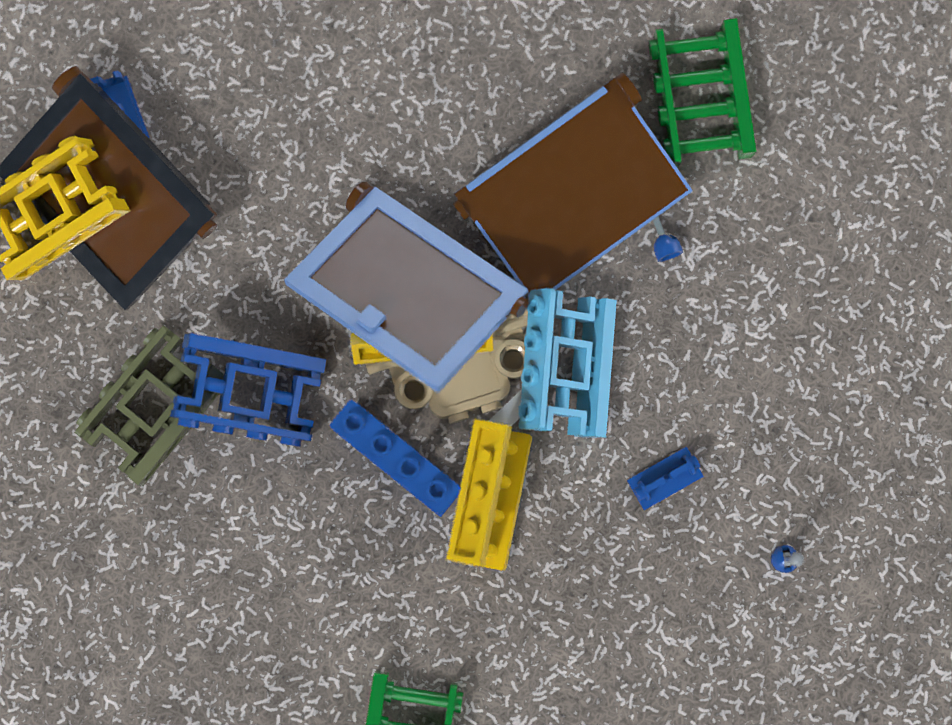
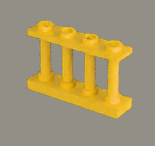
(489, 495)

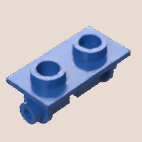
(665, 478)

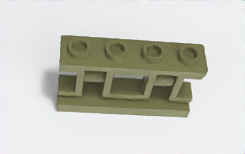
(131, 387)

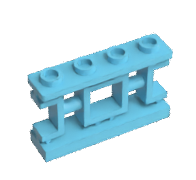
(590, 363)

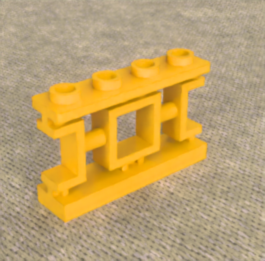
(68, 228)

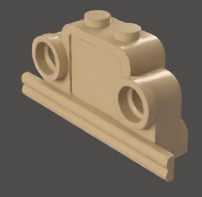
(478, 384)

